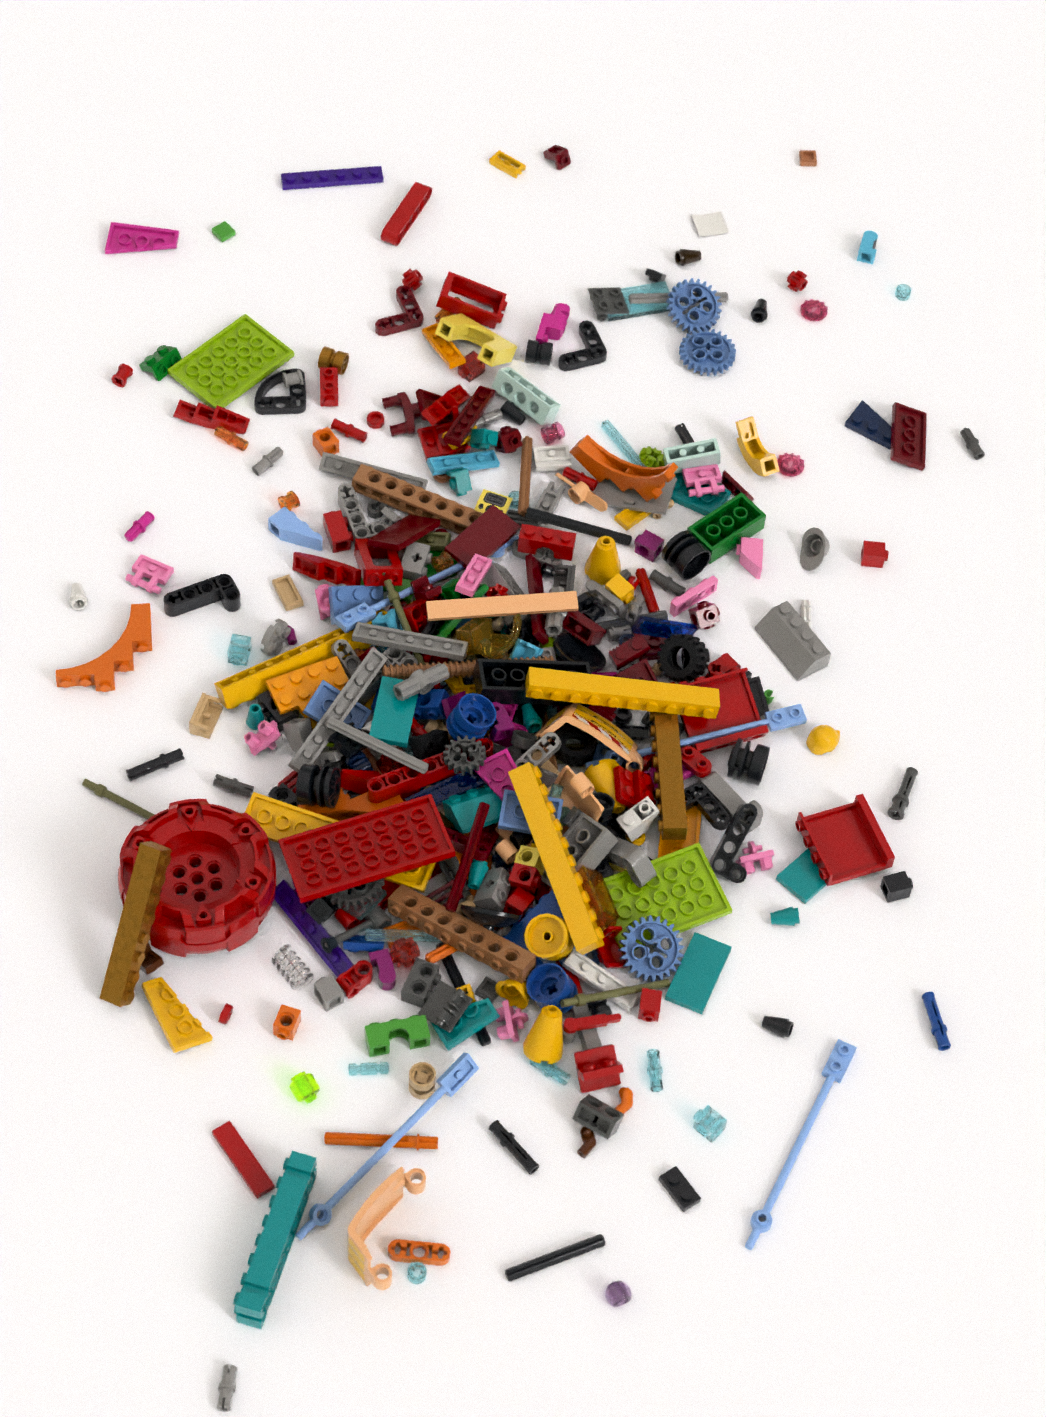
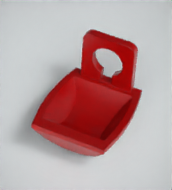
(608, 953)

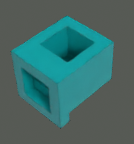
(483, 439)
(459, 481)

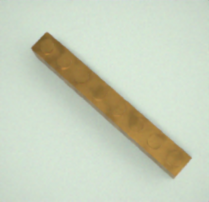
(668, 776)
(135, 923)

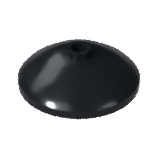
(571, 649)
(490, 918)

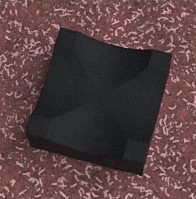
(429, 743)

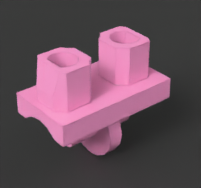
(322, 597)
(263, 739)
(764, 858)
(512, 1020)

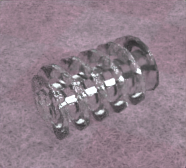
(291, 968)

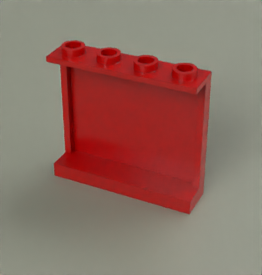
(736, 708)
(845, 842)

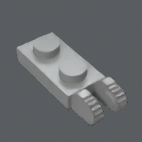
(549, 500)
(606, 598)

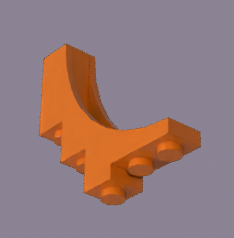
(625, 475)
(120, 657)
(349, 807)

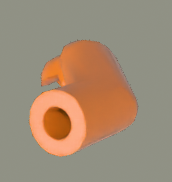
(626, 1100)

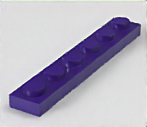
(332, 178)
(311, 930)

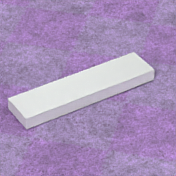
(598, 978)

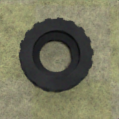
(572, 757)

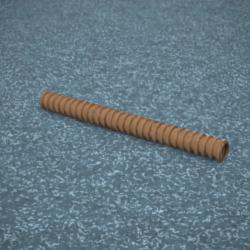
(455, 669)

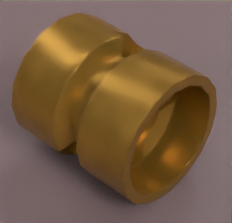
(331, 358)

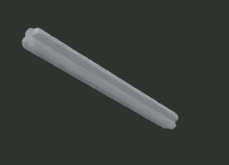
(648, 298)
(377, 745)

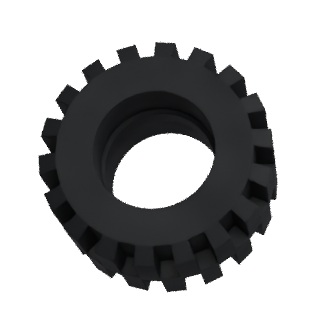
(668, 657)

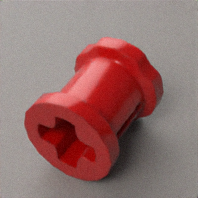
(123, 373)

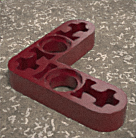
(406, 317)
(484, 845)

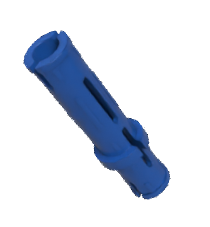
(938, 1027)

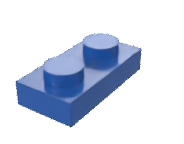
(358, 943)

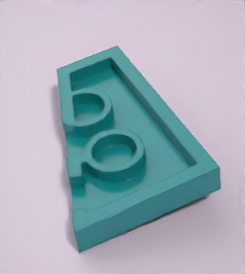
(473, 1019)

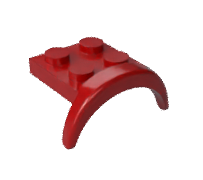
(432, 440)

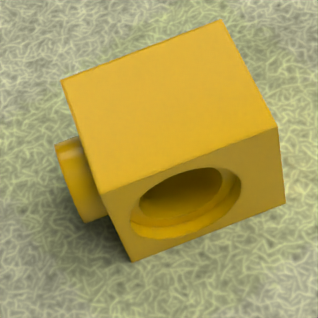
(621, 588)

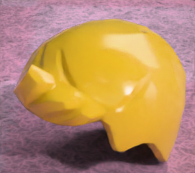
(822, 739)
(513, 992)

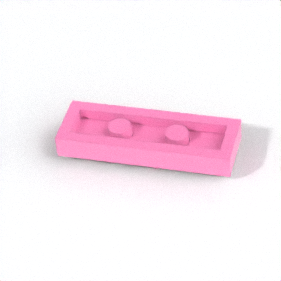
(473, 575)
(693, 595)

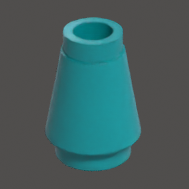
(254, 716)
(531, 719)
(477, 873)
(787, 916)

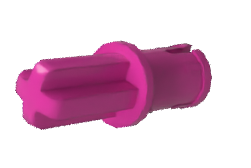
(139, 526)

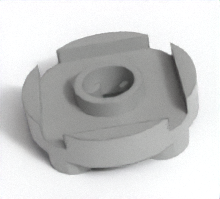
(274, 637)

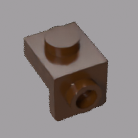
(151, 961)

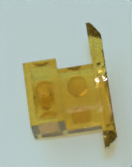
(483, 641)

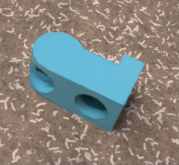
(867, 247)

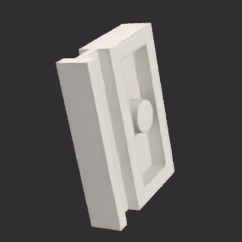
(552, 457)

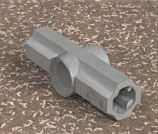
(554, 620)
(421, 681)

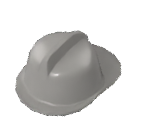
(813, 548)

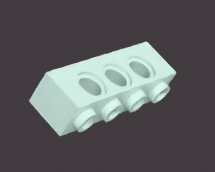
(526, 396)

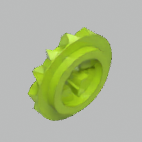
(651, 457)

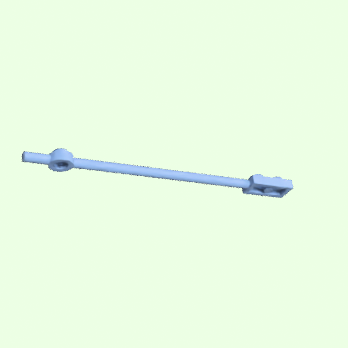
(364, 613)
(774, 719)
(834, 1071)
(449, 1084)

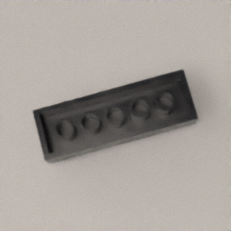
(506, 679)

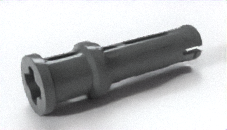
(901, 799)

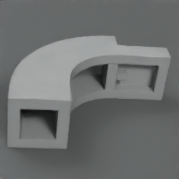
(297, 732)

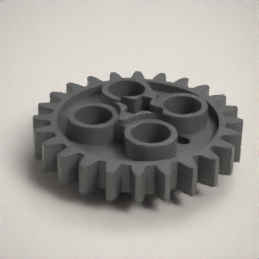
(357, 897)

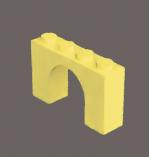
(494, 348)

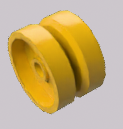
(539, 940)

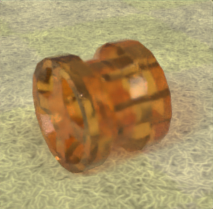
(289, 501)
(442, 562)

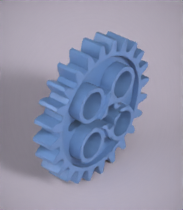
(684, 293)
(707, 352)
(643, 965)

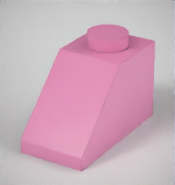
(751, 555)

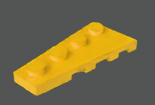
(174, 1017)

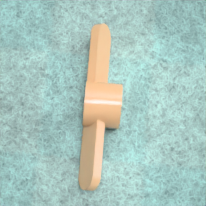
(581, 492)

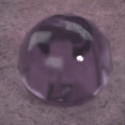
(618, 1293)

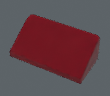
(733, 486)

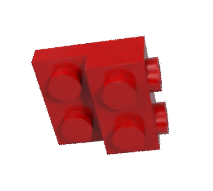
(632, 786)

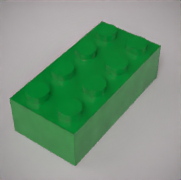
(726, 525)

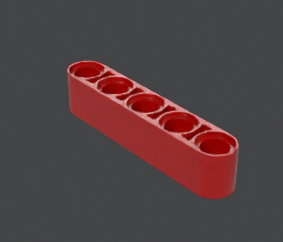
(406, 213)

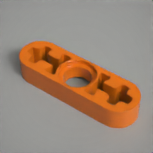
(402, 1256)

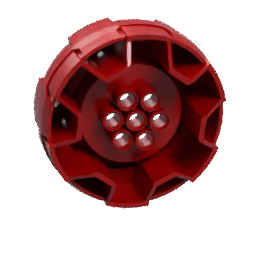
(216, 842)

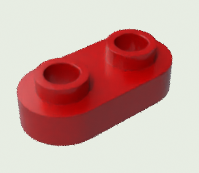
(694, 760)

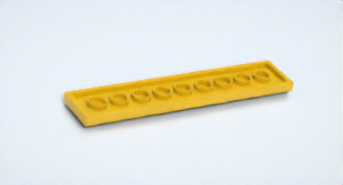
(285, 820)

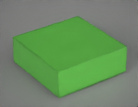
(223, 231)

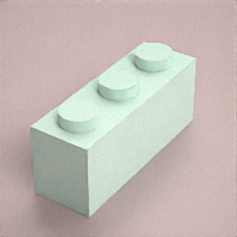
(693, 454)

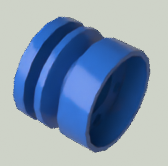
(471, 717)
(549, 985)

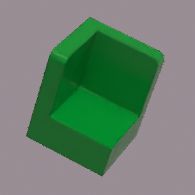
(448, 590)

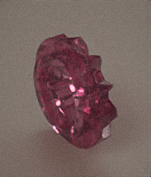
(819, 314)
(796, 468)

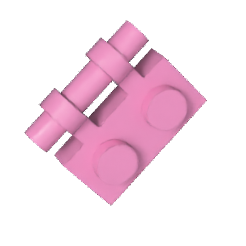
(700, 476)
(151, 569)

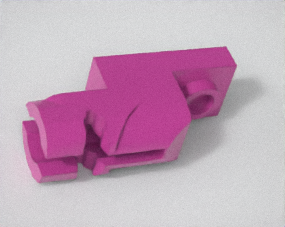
(553, 324)

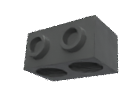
(417, 982)
(598, 1116)

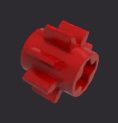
(412, 279)
(797, 281)
(497, 590)

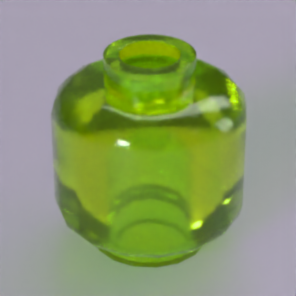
(304, 1087)

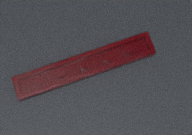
(469, 416)
(535, 586)

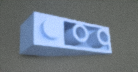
(291, 529)

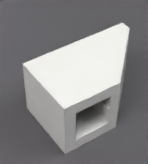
(638, 818)

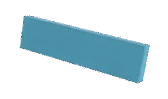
(471, 461)

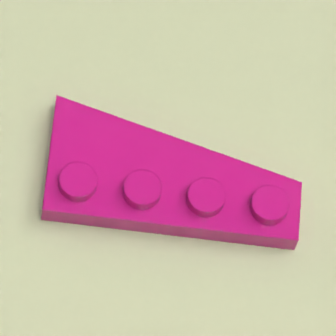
(137, 238)
(496, 771)

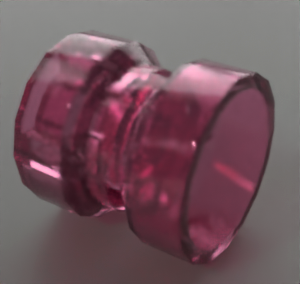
(551, 433)

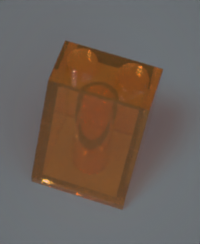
(599, 897)

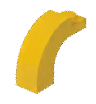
(753, 451)

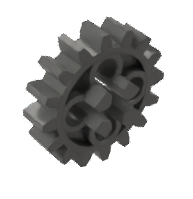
(458, 761)

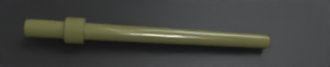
(394, 598)
(101, 790)
(582, 999)

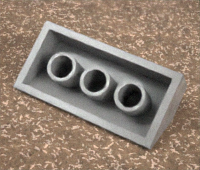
(501, 575)
(793, 641)
(587, 842)

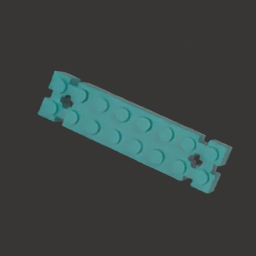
(276, 1239)

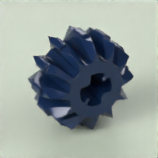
(358, 762)

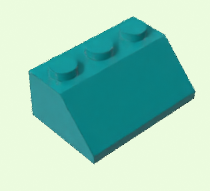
(463, 808)

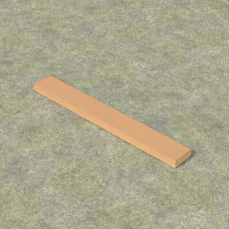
(502, 606)

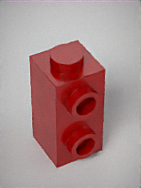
(328, 386)
(337, 532)

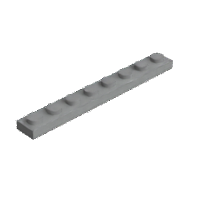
(339, 709)

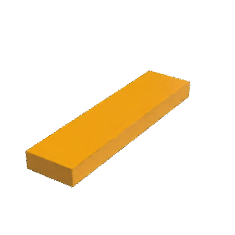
(445, 349)

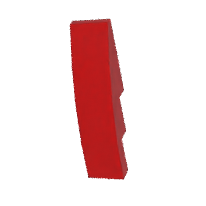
(443, 406)
(210, 417)
(327, 569)
(357, 781)

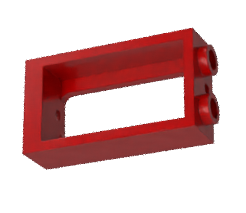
(475, 292)
(372, 574)

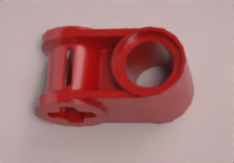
(723, 663)
(352, 981)

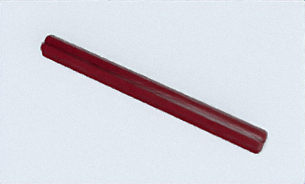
(467, 857)

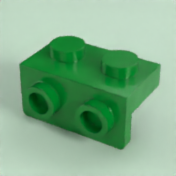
(161, 361)

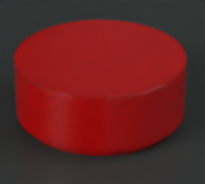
(375, 419)
(226, 1014)

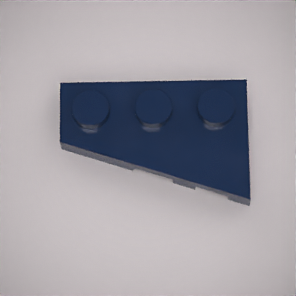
(870, 425)

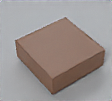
(807, 157)

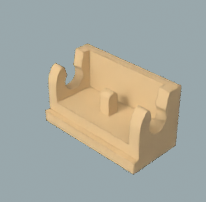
(205, 716)

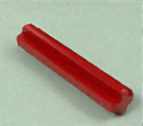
(646, 590)

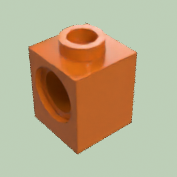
(325, 441)
(286, 1015)

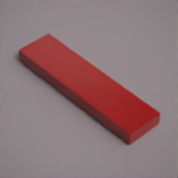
(243, 1159)

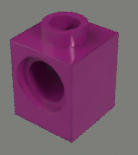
(649, 545)

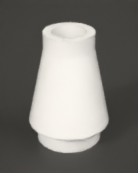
(78, 598)

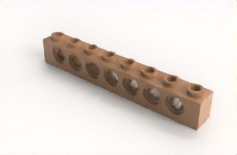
(413, 499)
(461, 933)

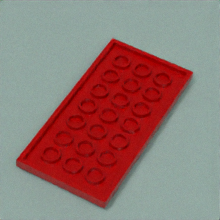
(366, 848)

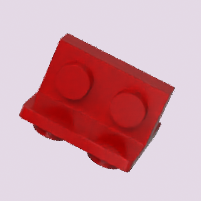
(598, 1068)

